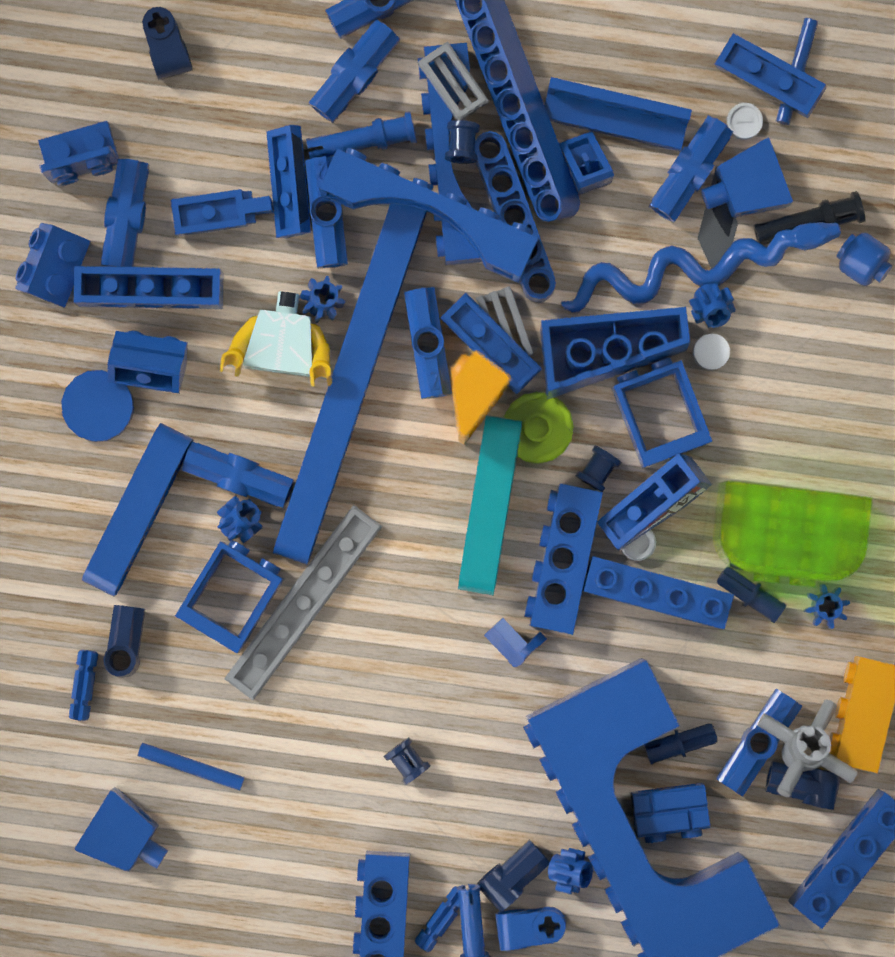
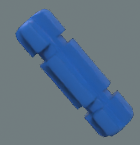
(83, 685)
(439, 922)

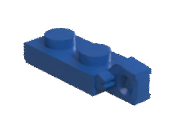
(217, 211)

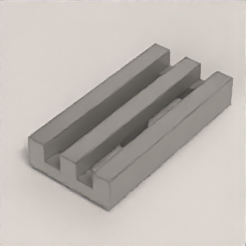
(470, 107)
(494, 297)

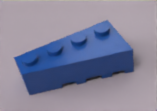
(607, 345)

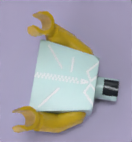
(281, 343)

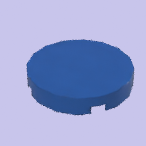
(96, 407)

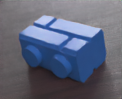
(147, 361)
(670, 811)

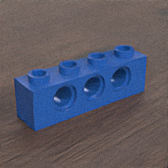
(148, 287)
(586, 507)
(657, 592)
(847, 860)
(394, 869)

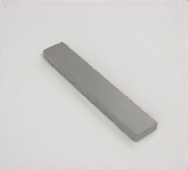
(303, 602)

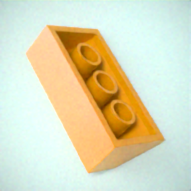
(475, 391)

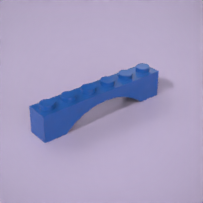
(361, 184)
(452, 243)

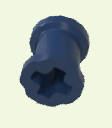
(462, 141)
(598, 468)
(402, 757)

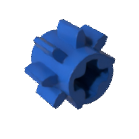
(313, 303)
(712, 305)
(239, 519)
(819, 600)
(570, 871)

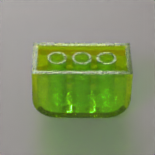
(790, 532)

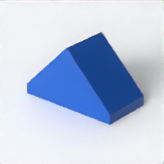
(586, 163)

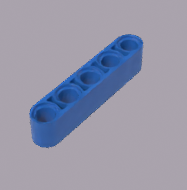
(513, 199)
(137, 510)

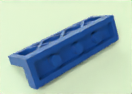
(617, 114)

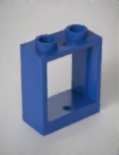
(659, 371)
(212, 628)

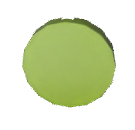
(545, 427)

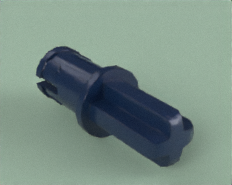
(751, 594)
(681, 743)

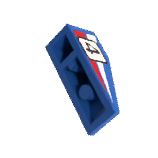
(654, 500)

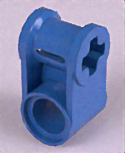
(521, 927)

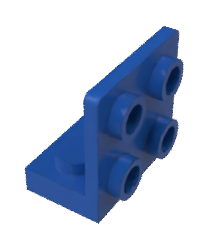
(78, 153)

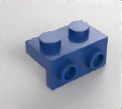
(51, 263)

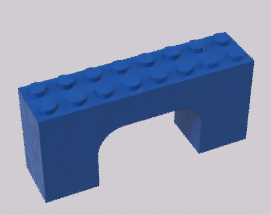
(582, 745)

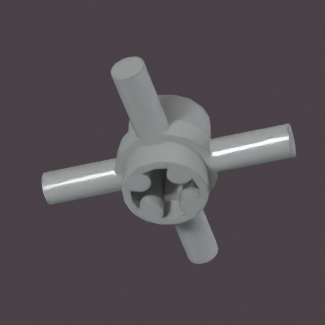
(798, 741)

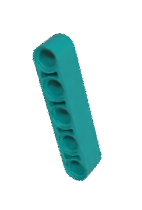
(489, 505)

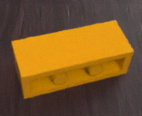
(864, 714)

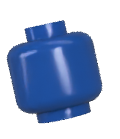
(864, 259)

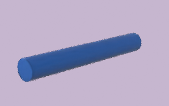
(799, 61)
(191, 766)

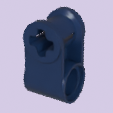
(166, 48)

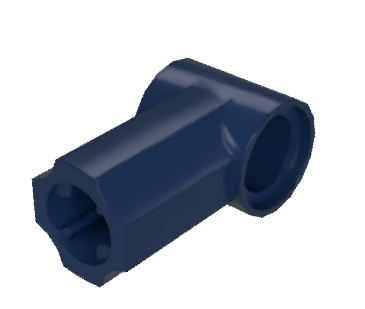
(125, 636)
(814, 787)
(506, 881)

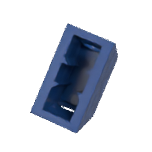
(749, 183)
(121, 834)

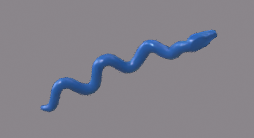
(802, 237)

